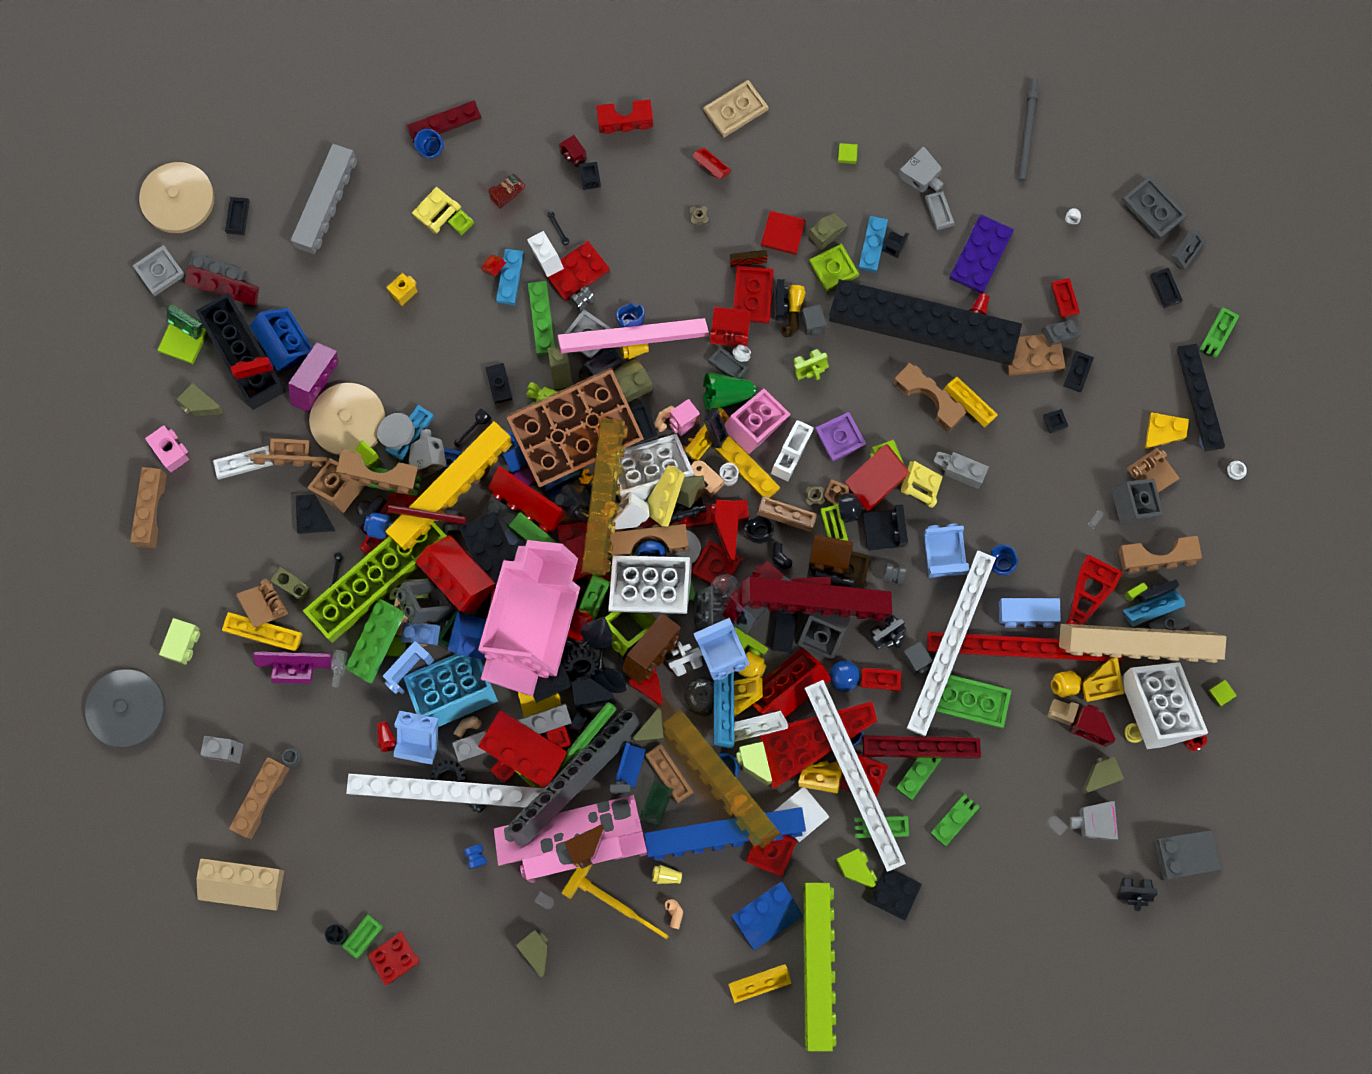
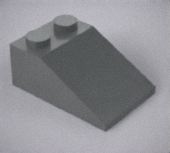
(1186, 855)

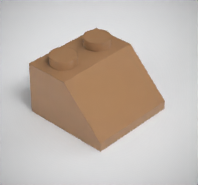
(333, 490)

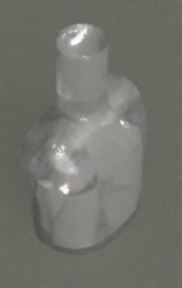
(338, 666)

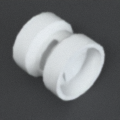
(729, 470)

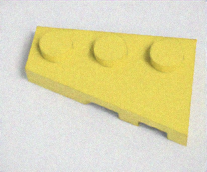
(664, 495)

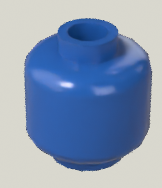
(376, 525)

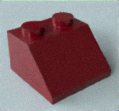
(1092, 726)

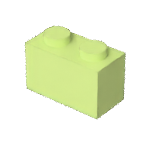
(180, 641)

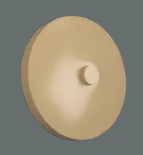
(176, 197)
(345, 417)

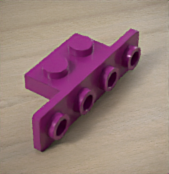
(292, 666)

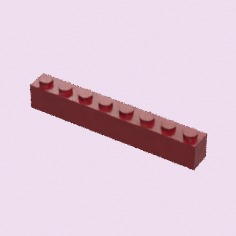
(816, 598)

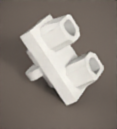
(693, 656)

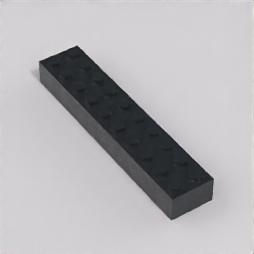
(925, 322)

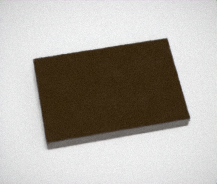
(856, 570)

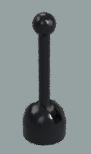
(481, 418)

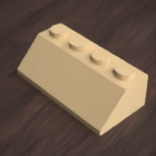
(239, 884)

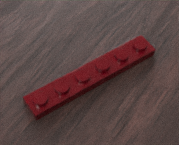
(921, 747)

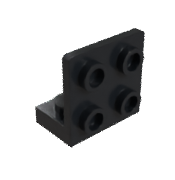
(885, 529)

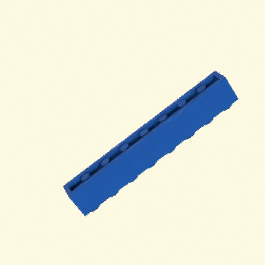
(716, 834)

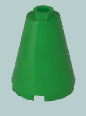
(726, 390)

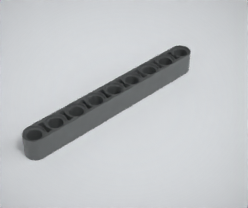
(574, 777)

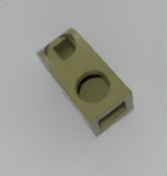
(290, 583)

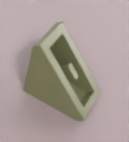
(691, 490)
(651, 730)

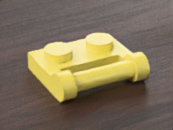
(432, 206)
(924, 479)

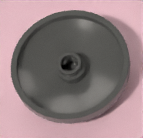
(125, 708)

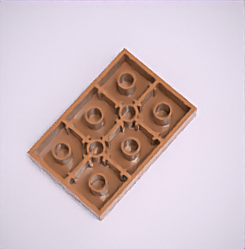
(563, 428)

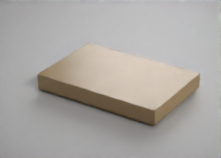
(735, 108)

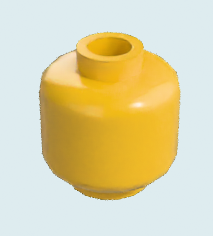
(755, 668)
(1066, 684)

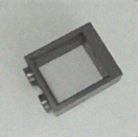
(412, 610)

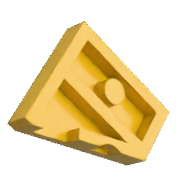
(1103, 682)
(746, 693)
(822, 777)

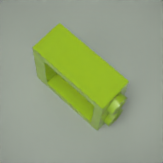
(619, 643)

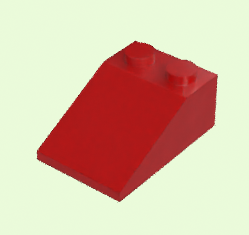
(726, 524)

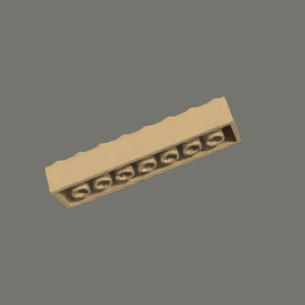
(1142, 642)

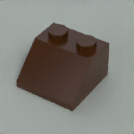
(830, 554)
(585, 846)

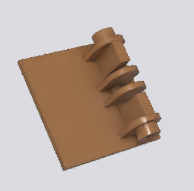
(1154, 466)
(262, 603)

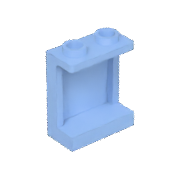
(945, 551)
(721, 649)
(404, 665)
(416, 737)

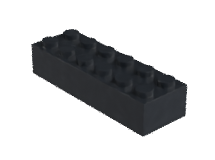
(237, 344)

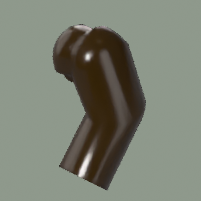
(792, 327)

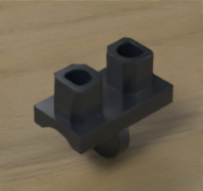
(890, 635)
(1137, 895)

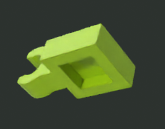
(536, 393)

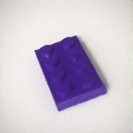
(981, 254)

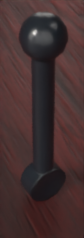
(565, 240)
(338, 556)

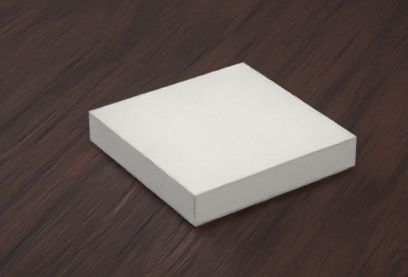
(812, 811)

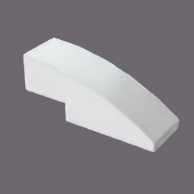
(792, 450)

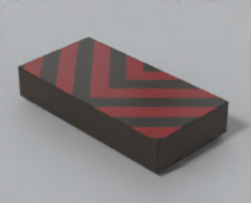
(748, 258)

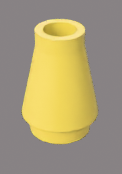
(665, 875)

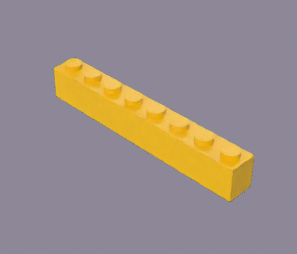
(451, 484)

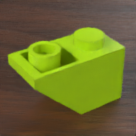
(854, 868)

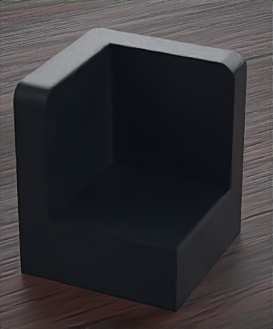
(894, 243)

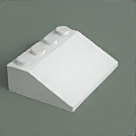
(646, 464)
(650, 584)
(1163, 704)

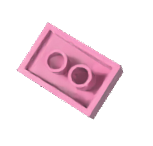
(756, 421)

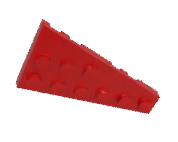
(806, 742)

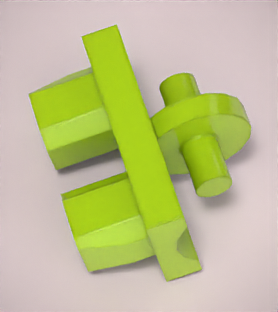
(811, 367)

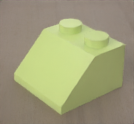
(755, 762)

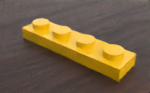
(748, 468)
(263, 633)

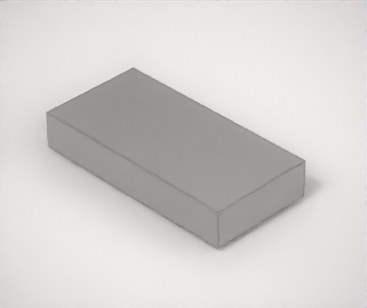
(939, 210)

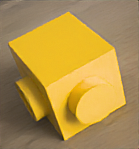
(402, 288)

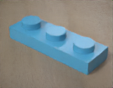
(873, 244)
(510, 277)
(421, 419)
(1154, 608)

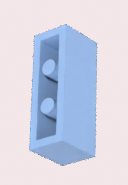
(1029, 612)

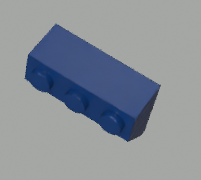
(281, 338)
(467, 636)
(767, 916)

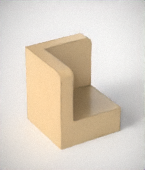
(1062, 711)

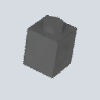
(813, 320)
(917, 658)

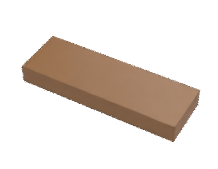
(786, 514)
(669, 773)

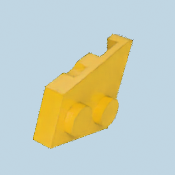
(1165, 429)

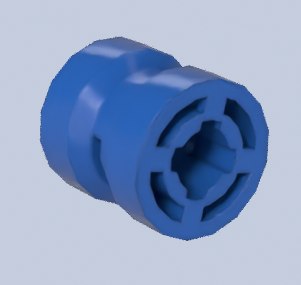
(475, 856)

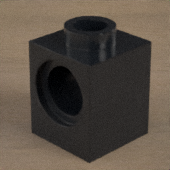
(589, 175)

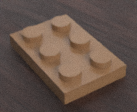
(1036, 356)

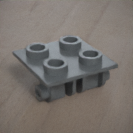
(704, 602)

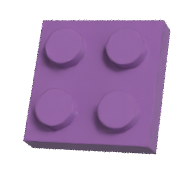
(840, 436)

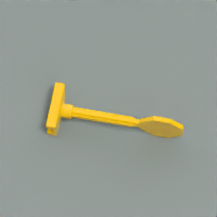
(579, 880)

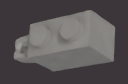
(961, 468)

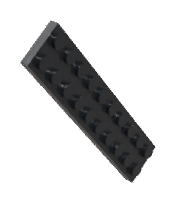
(489, 550)

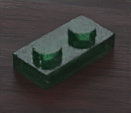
(184, 321)
(656, 803)

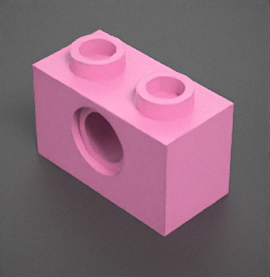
(684, 418)
(160, 440)

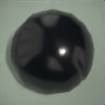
(850, 507)
(759, 529)

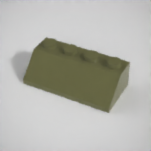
(633, 380)

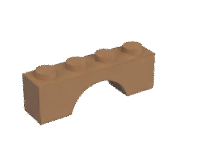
(912, 381)
(400, 478)
(150, 489)
(672, 537)
(1136, 557)
(251, 810)

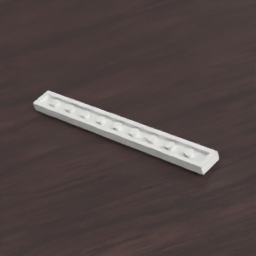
(951, 643)
(855, 775)
(441, 790)

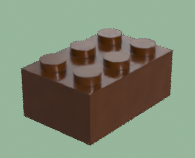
(651, 649)

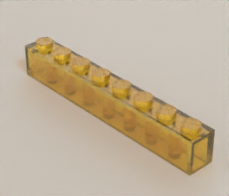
(602, 497)
(723, 781)

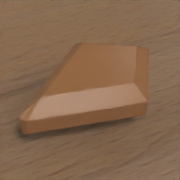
(834, 491)

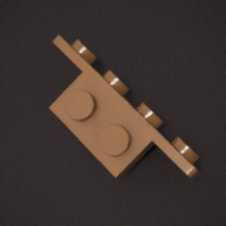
(288, 451)

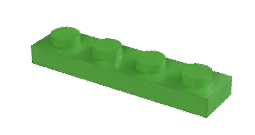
(541, 317)

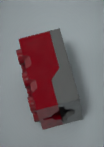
(741, 615)

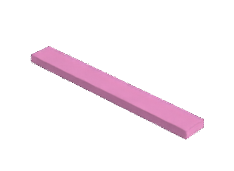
(632, 335)

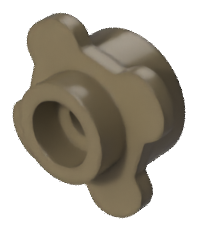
(699, 219)
(810, 491)

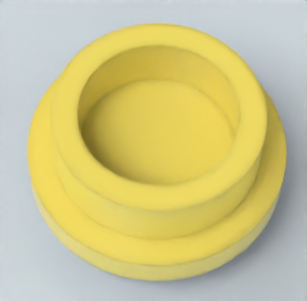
(1133, 733)

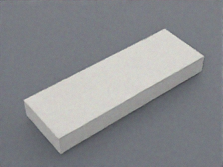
(239, 463)
(759, 725)

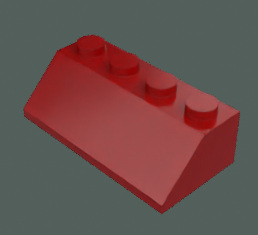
(526, 499)
(456, 574)
(786, 685)
(522, 749)

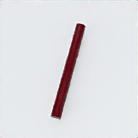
(427, 514)

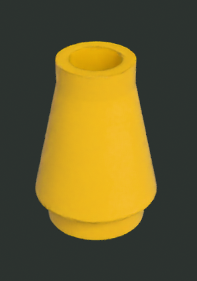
(796, 296)
(633, 350)

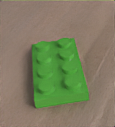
(375, 640)
(974, 701)

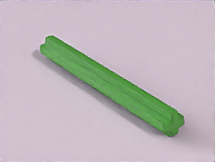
(587, 735)

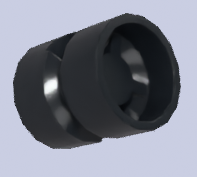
(581, 722)

